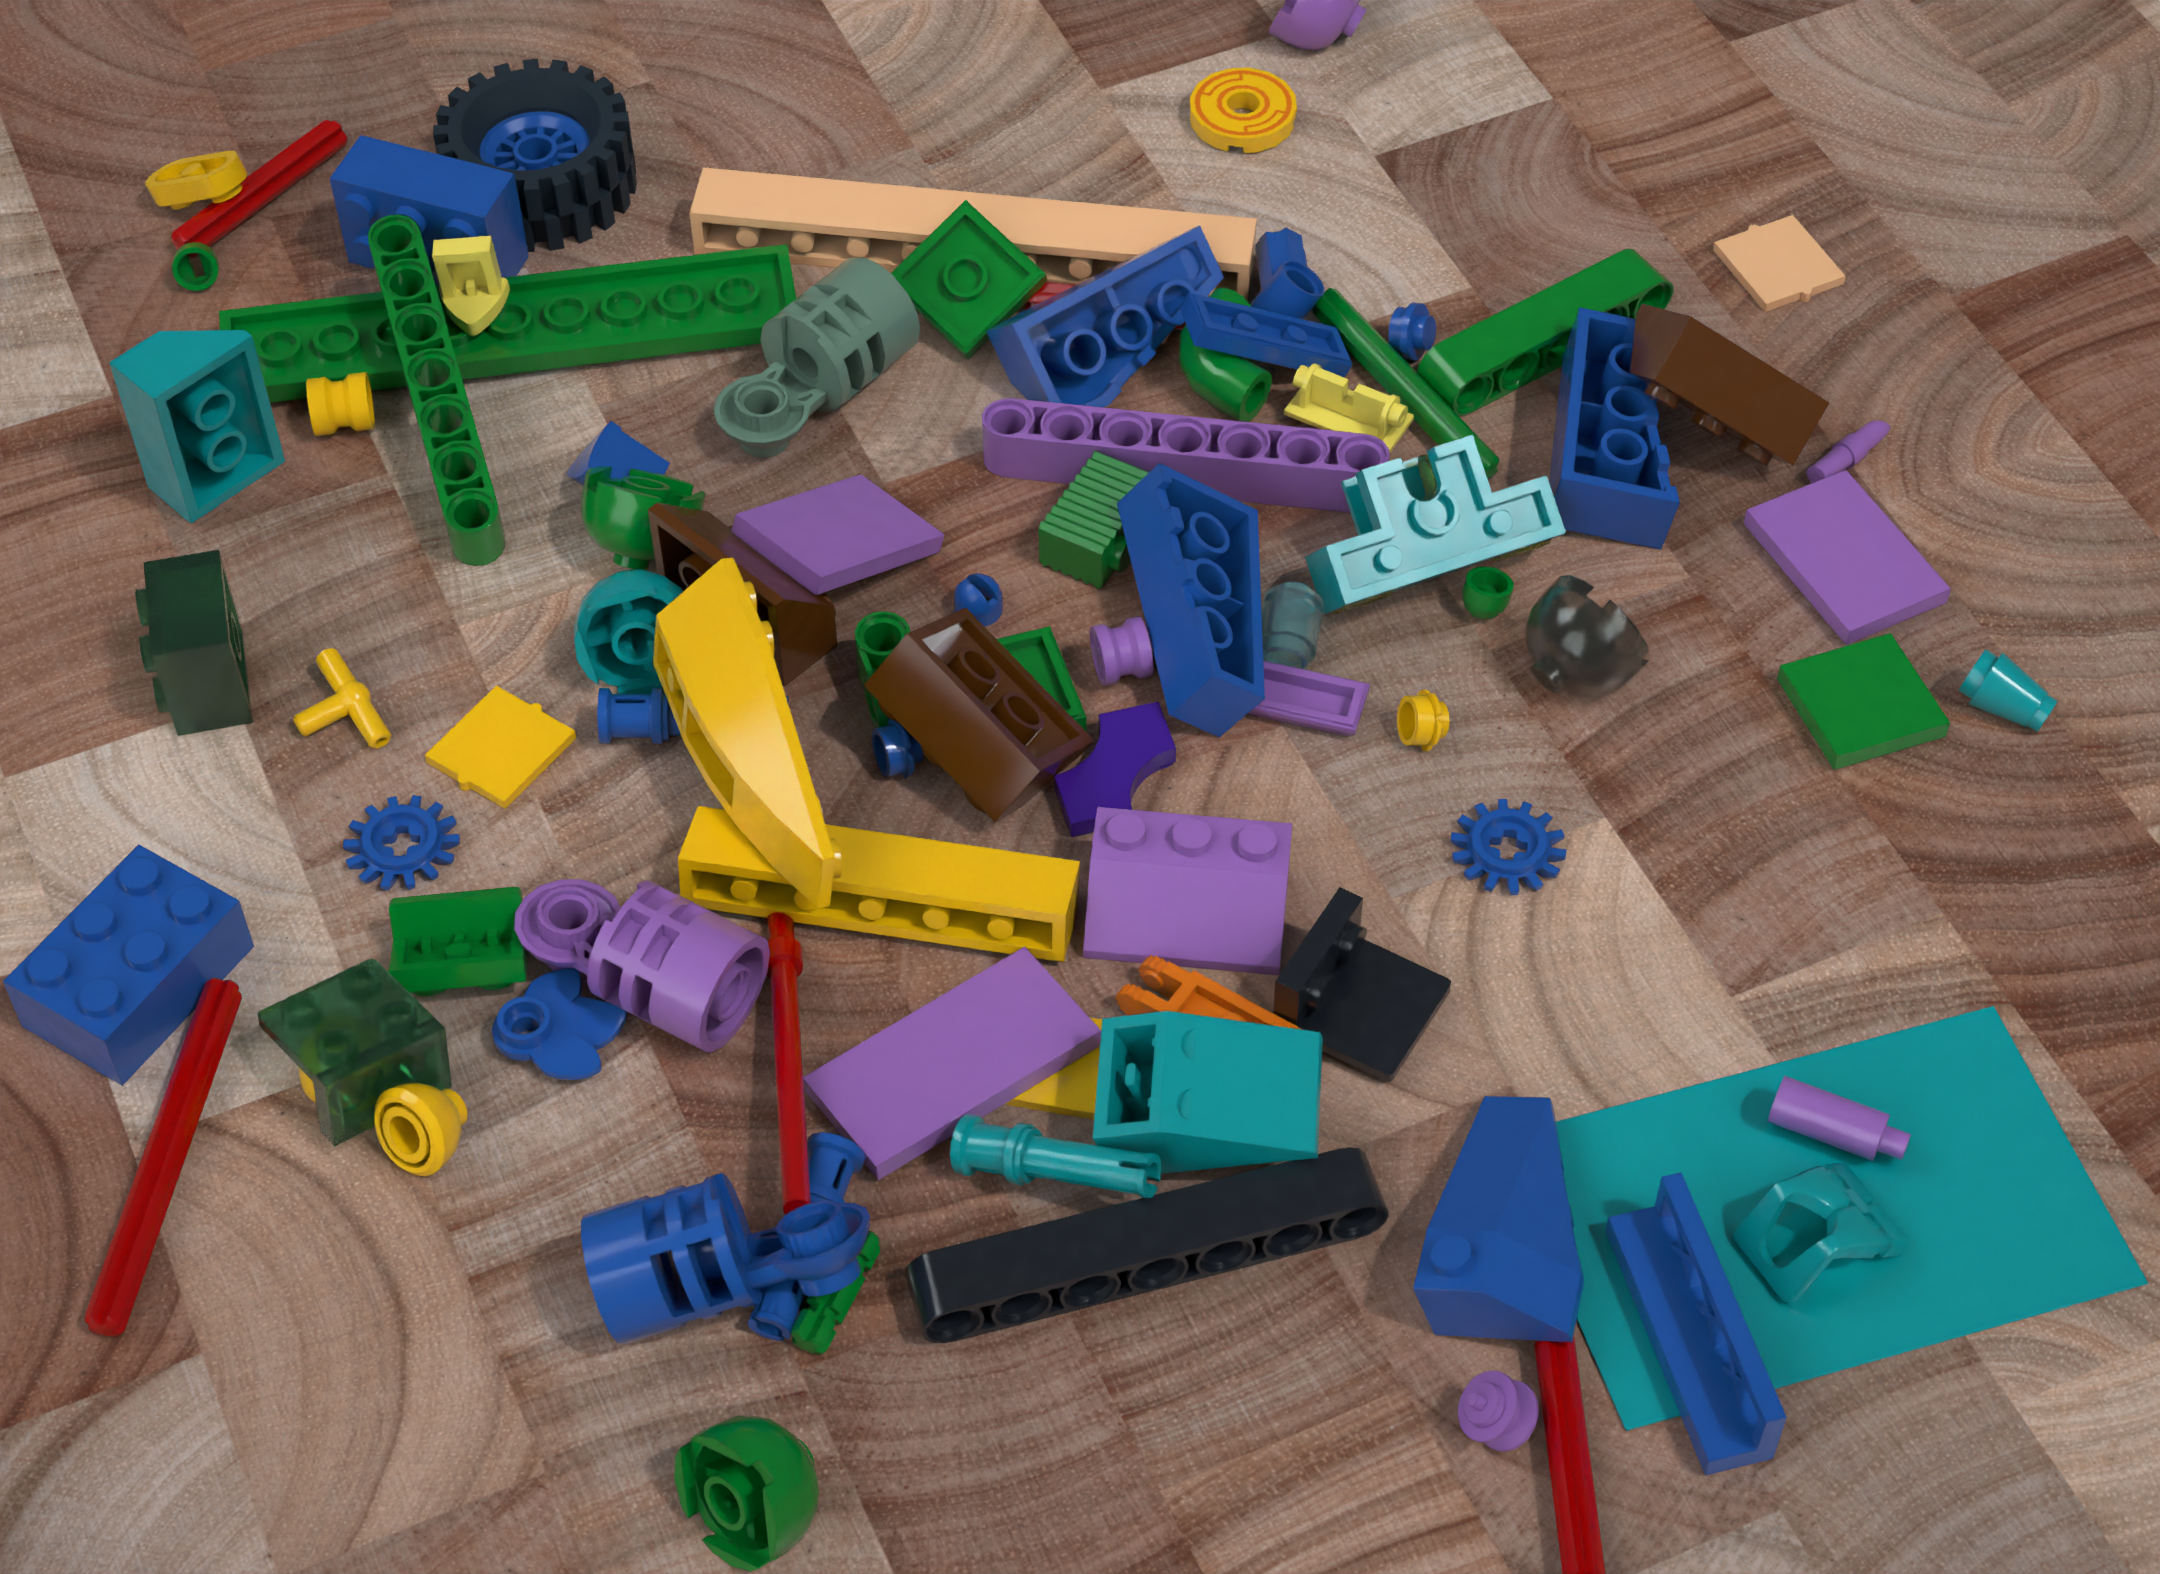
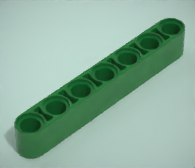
(437, 391)

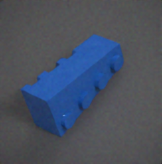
(1606, 440)
(1199, 595)

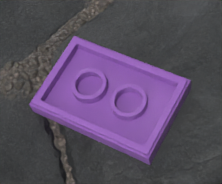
(837, 534)
(1846, 557)

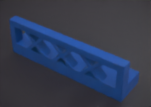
(1697, 1330)

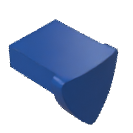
(618, 451)

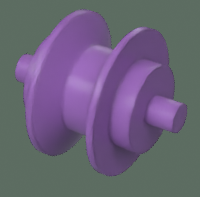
(1498, 1411)

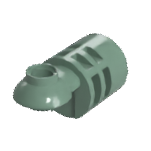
(819, 355)

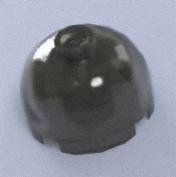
(1580, 644)

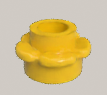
(1422, 720)

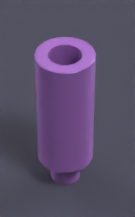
(1836, 1120)

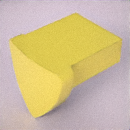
(470, 281)

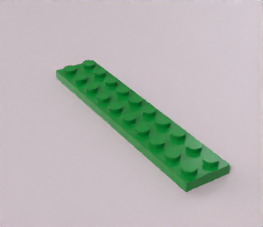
(544, 324)

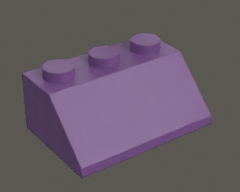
(1187, 890)

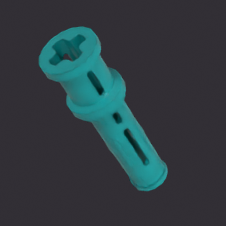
(1025, 1155)

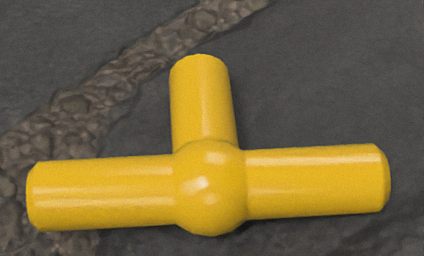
(349, 698)

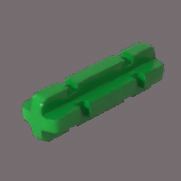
(815, 1324)

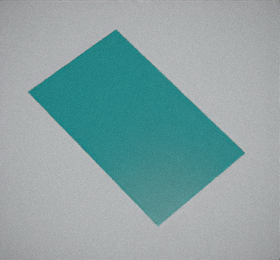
(1984, 1194)

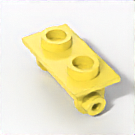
(1330, 405)

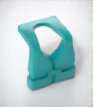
(1853, 1227)

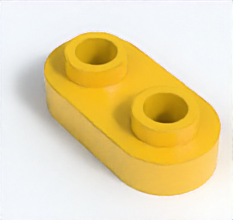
(196, 179)

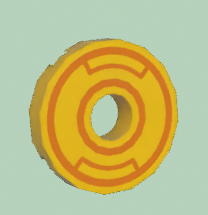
(1243, 88)

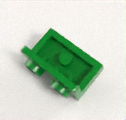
(457, 941)

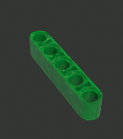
(1532, 334)

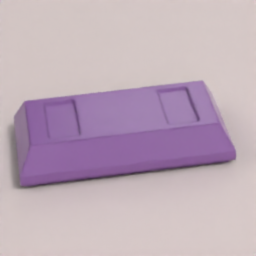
(1311, 699)

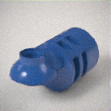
(695, 1256)

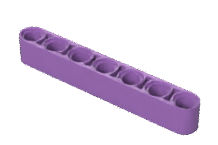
(1231, 456)

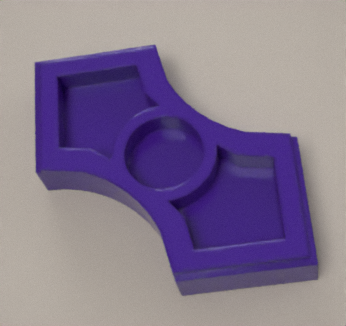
(1128, 751)

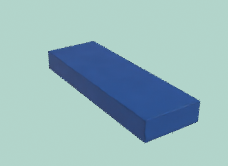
(1263, 335)

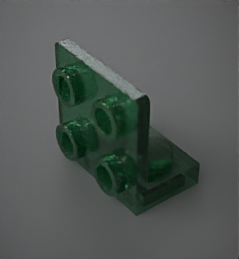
(357, 1041)

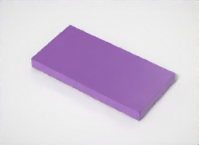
(952, 1060)

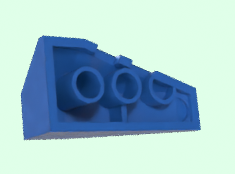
(1503, 1233)

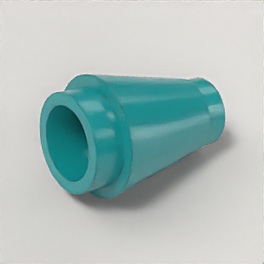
(2007, 691)

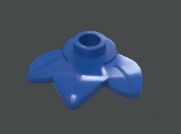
(563, 1026)

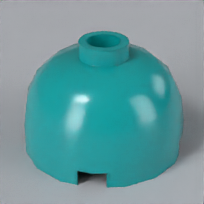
(618, 629)

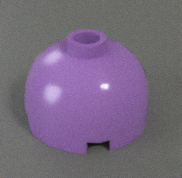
(1316, 22)

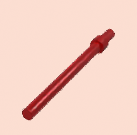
(783, 969)

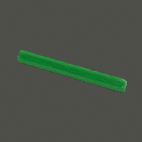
(1397, 375)

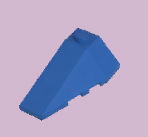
(1105, 328)

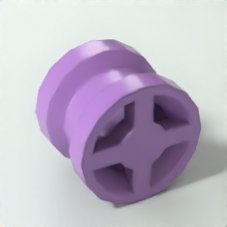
(1121, 651)

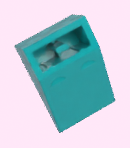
(1208, 1090)

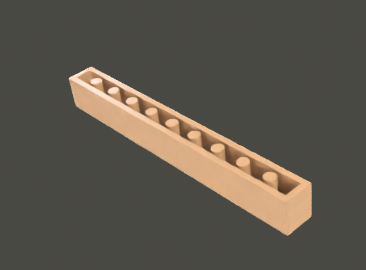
(885, 223)

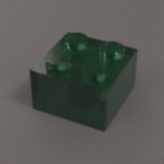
(194, 643)

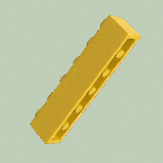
(894, 888)

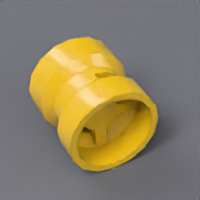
(340, 404)

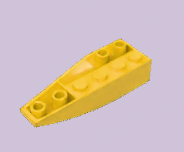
(739, 726)

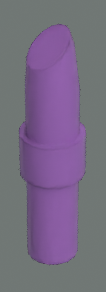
(1848, 450)

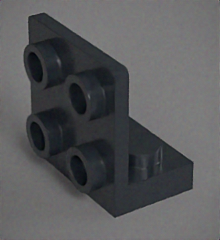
(1357, 993)

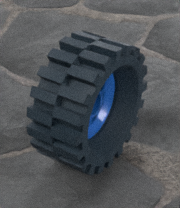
(557, 136)

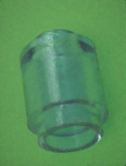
(1291, 624)

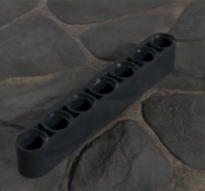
(1144, 1245)

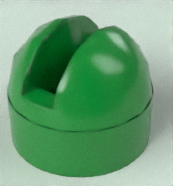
(184, 270)
(1486, 592)

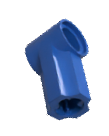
(1285, 278)

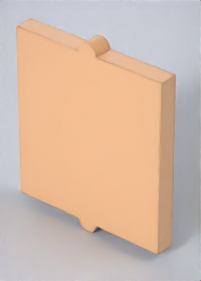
(1779, 263)

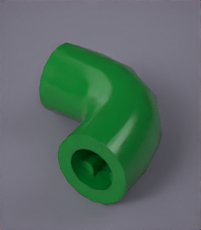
(1223, 378)

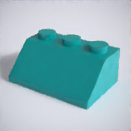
(198, 416)

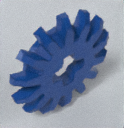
(1511, 823)
(384, 829)

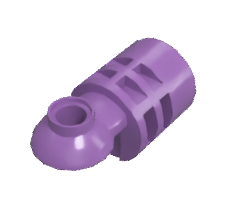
(650, 956)

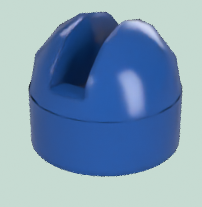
(971, 595)

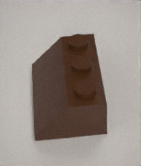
(1723, 386)
(694, 540)
(977, 713)

